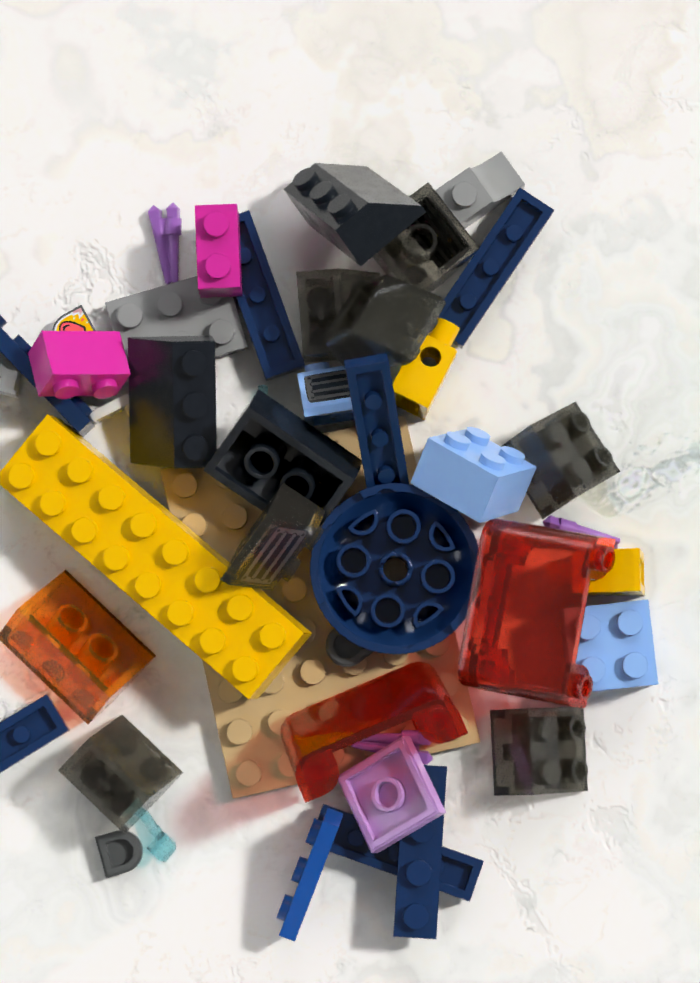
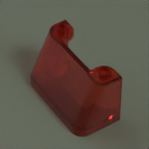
(531, 611)
(361, 712)

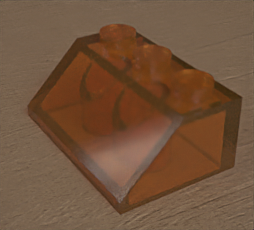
(75, 646)

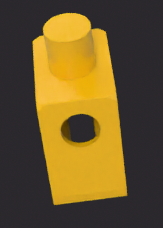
(419, 384)
(624, 578)

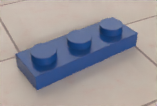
(308, 873)

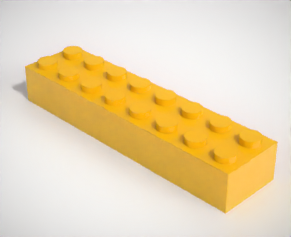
(152, 556)

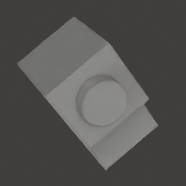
(480, 189)

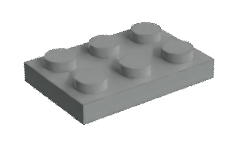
(178, 311)

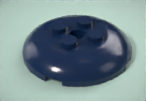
(385, 525)

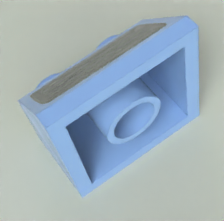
(325, 394)

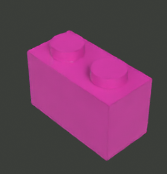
(218, 250)
(79, 364)

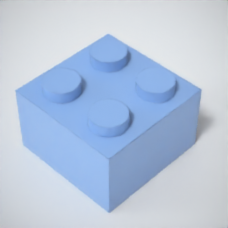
(473, 474)
(618, 645)

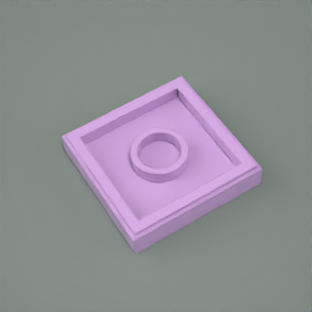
(390, 794)

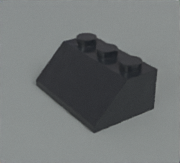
(352, 207)
(172, 401)
(278, 447)

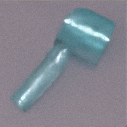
(163, 845)

